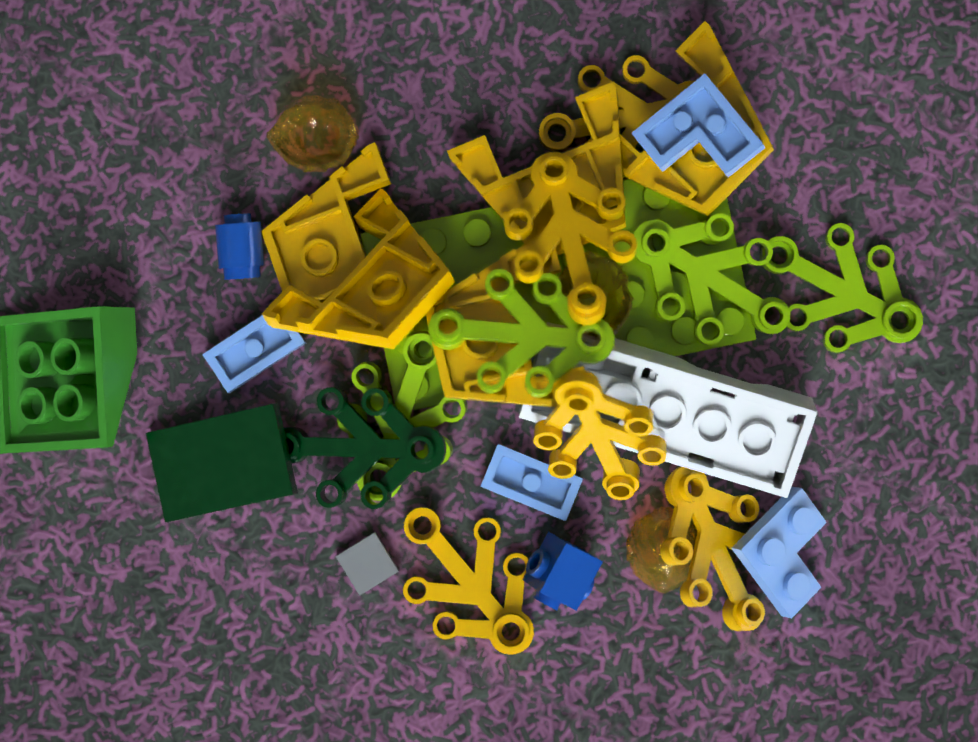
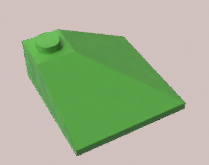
(64, 377)

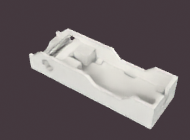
(704, 430)

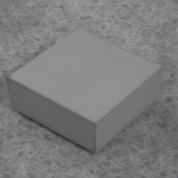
(367, 563)

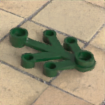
(368, 447)

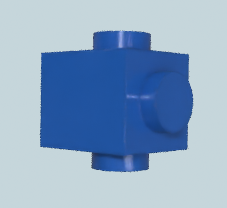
(561, 573)

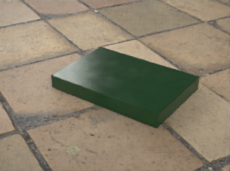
(221, 462)

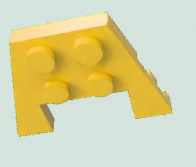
(596, 163)
(696, 177)
(317, 238)
(381, 295)
(460, 365)

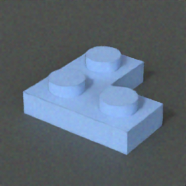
(701, 117)
(772, 549)

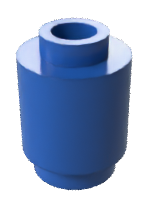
(239, 246)

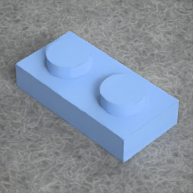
(250, 352)
(530, 482)

